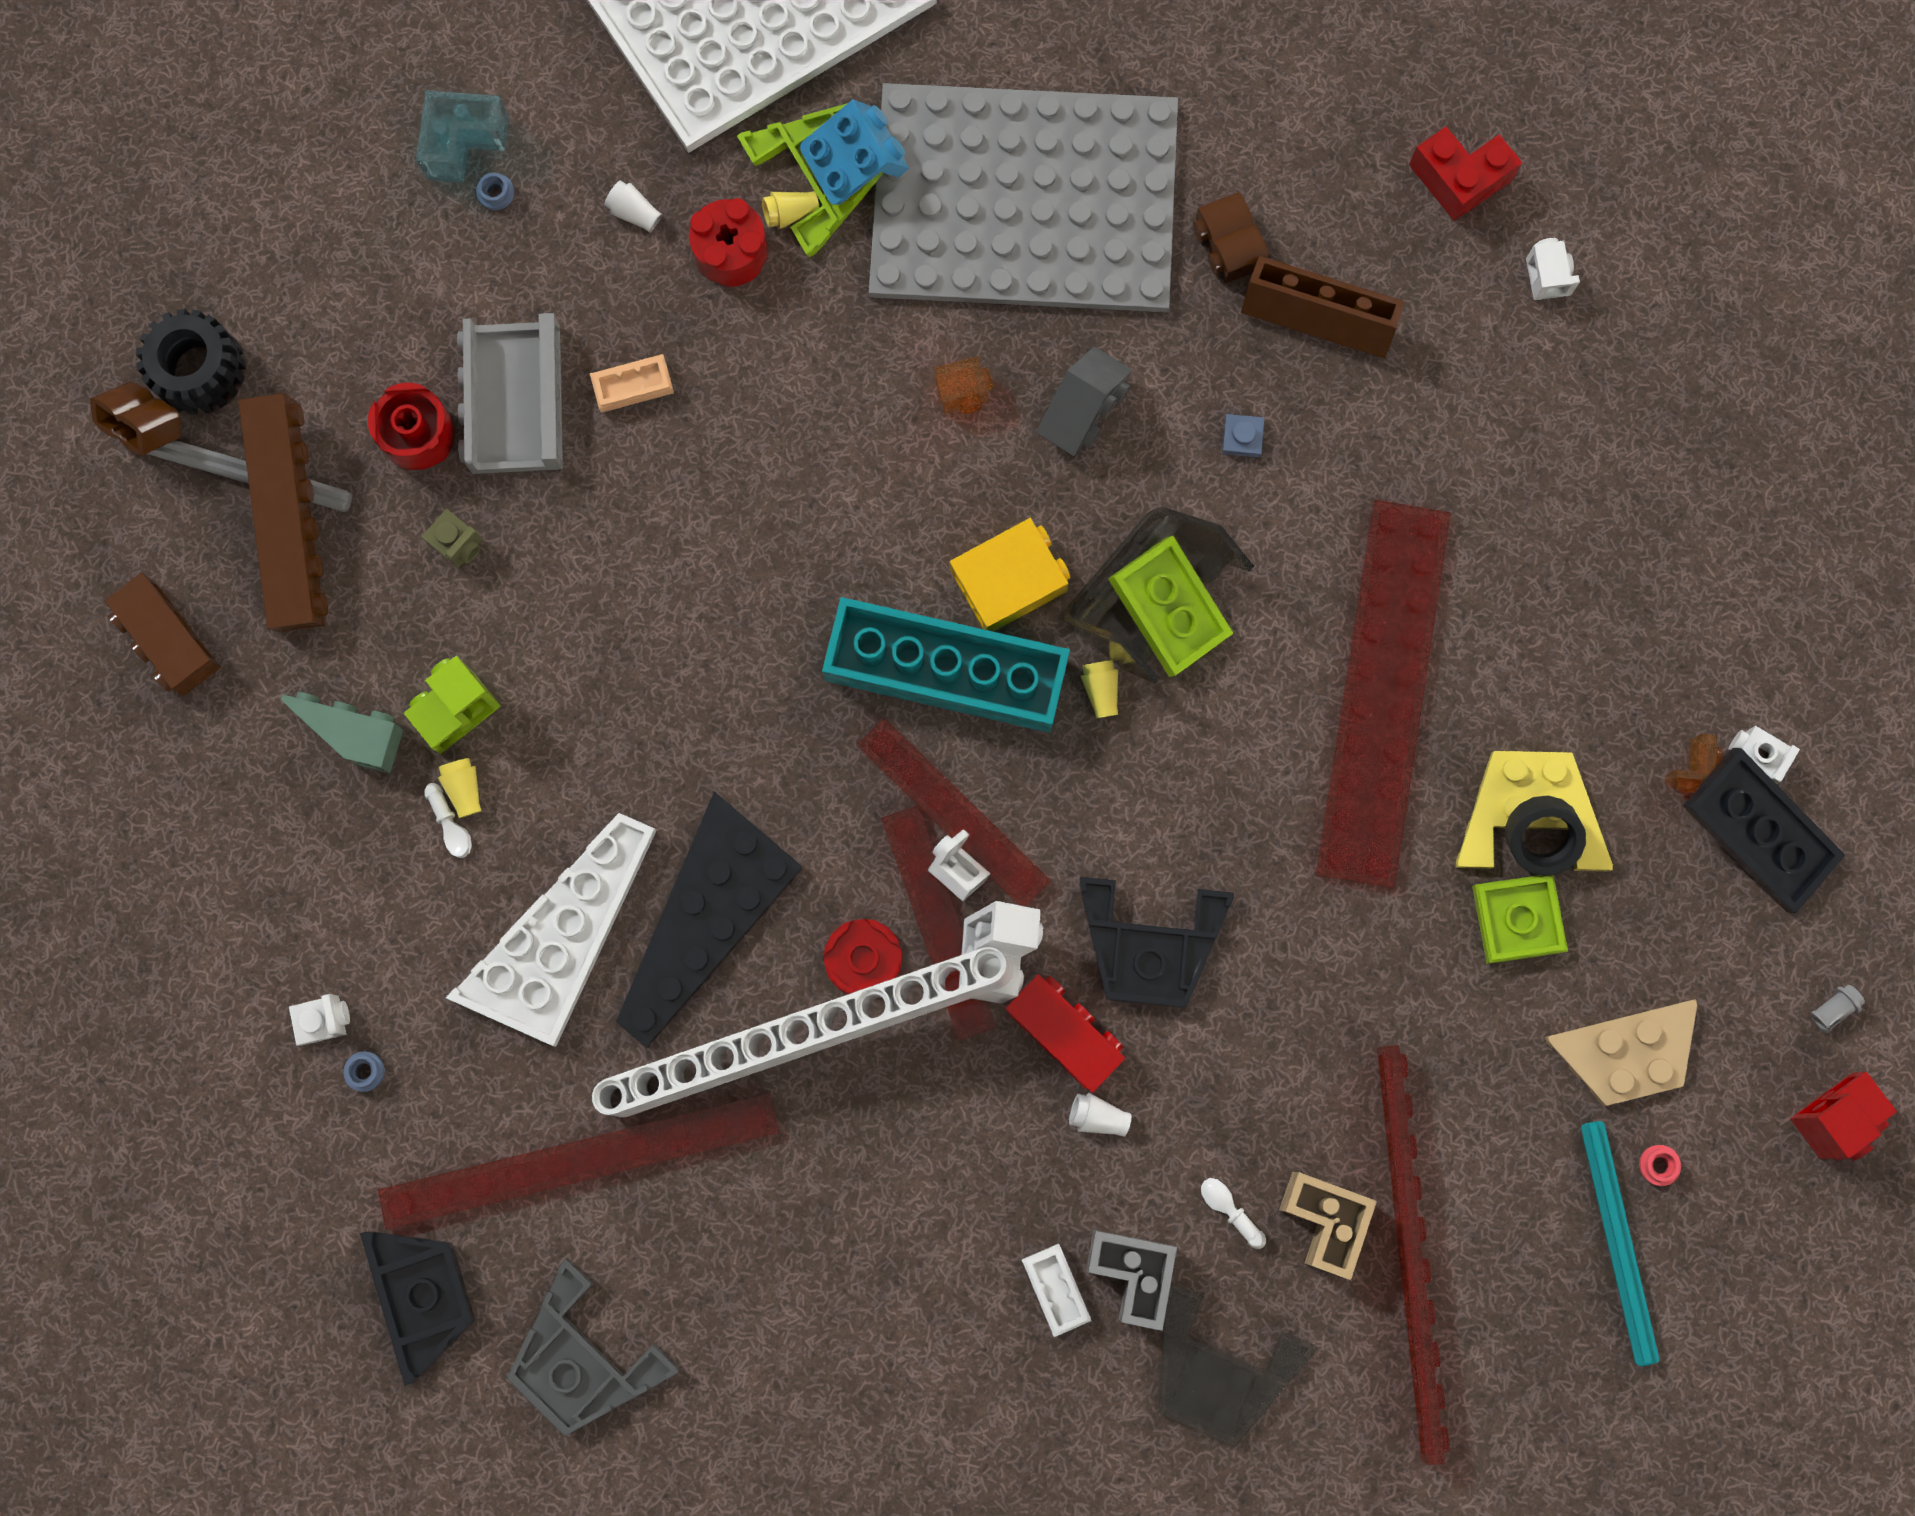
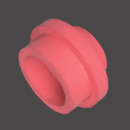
(1672, 1161)

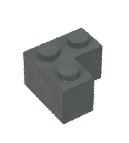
(1081, 400)

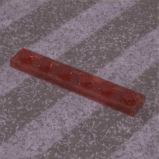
(953, 812)
(934, 913)

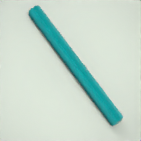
(1620, 1243)

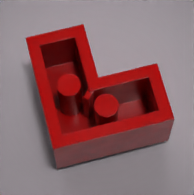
(1463, 179)
(1845, 1118)

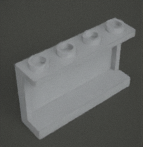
(511, 396)

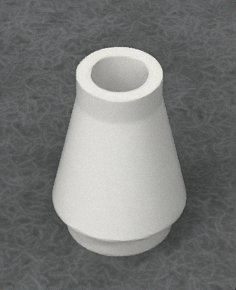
(632, 206)
(1097, 1116)

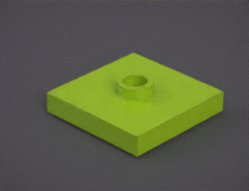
(1519, 918)

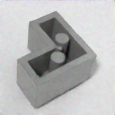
(1146, 1272)

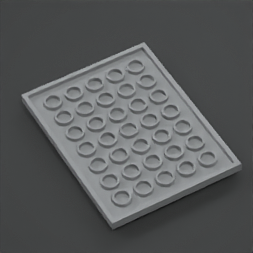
(1027, 198)

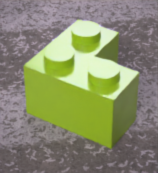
(453, 705)

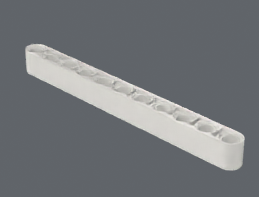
(782, 1033)

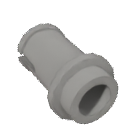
(1837, 1008)

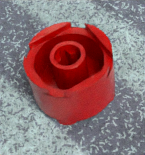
(725, 222)
(393, 427)

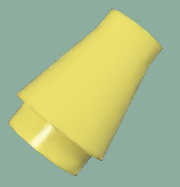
(788, 207)
(1102, 687)
(461, 786)

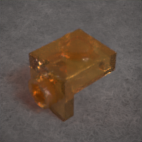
(1702, 761)

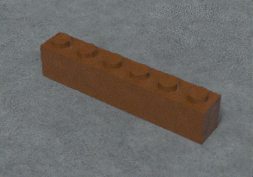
(283, 512)

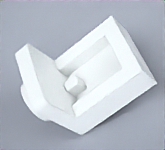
(956, 867)

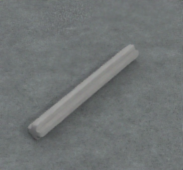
(237, 470)

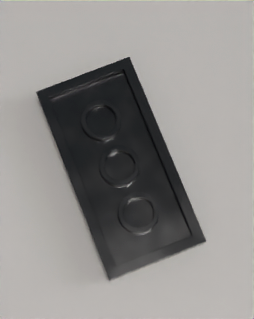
(1764, 830)

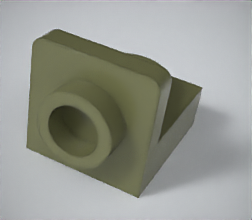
(453, 539)

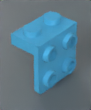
(852, 151)

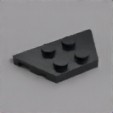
(419, 1297)

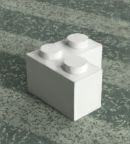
(1011, 930)

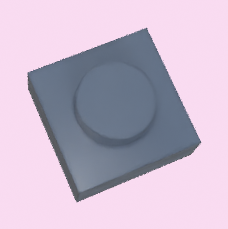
(1243, 435)

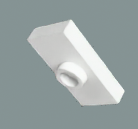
(1056, 1290)

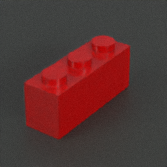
(1066, 1032)

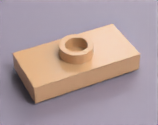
(631, 383)

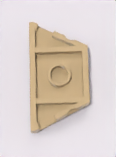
(1631, 1053)

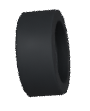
(1557, 860)

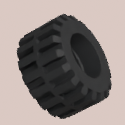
(172, 339)

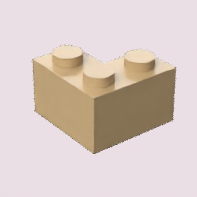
(1340, 1220)

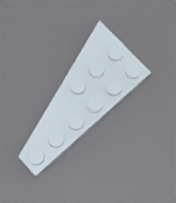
(551, 950)

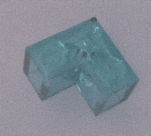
(453, 125)

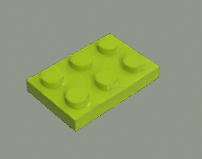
(1170, 606)

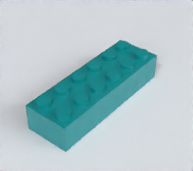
(945, 664)

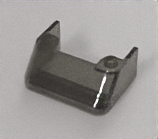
(1098, 610)

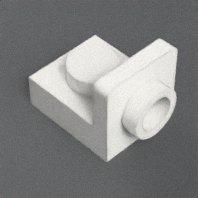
(319, 1019)

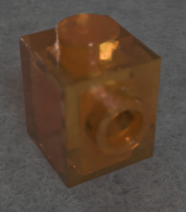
(963, 385)

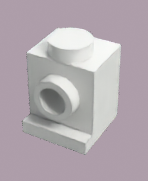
(1551, 270)
(1779, 756)

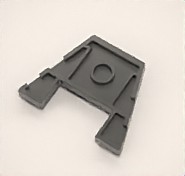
(567, 1373)

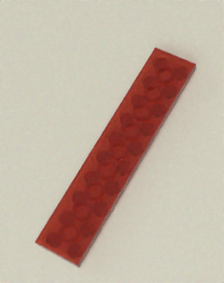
(1383, 694)

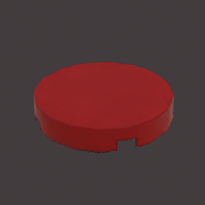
(870, 964)

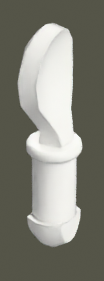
(455, 836)
(1220, 1199)

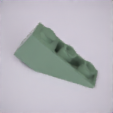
(356, 737)

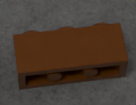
(161, 635)

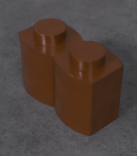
(1230, 237)
(135, 418)

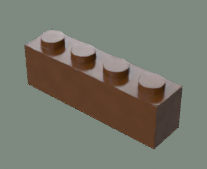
(1322, 307)

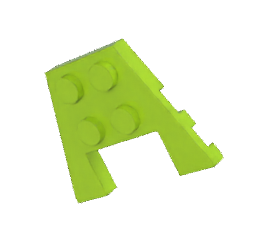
(765, 144)

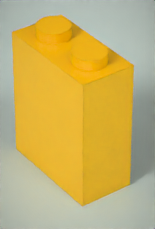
(1010, 575)

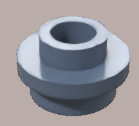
(492, 181)
(351, 1071)

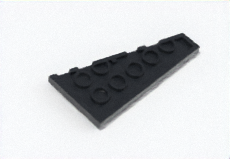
(717, 898)

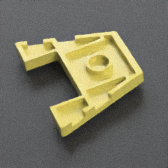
(1516, 777)

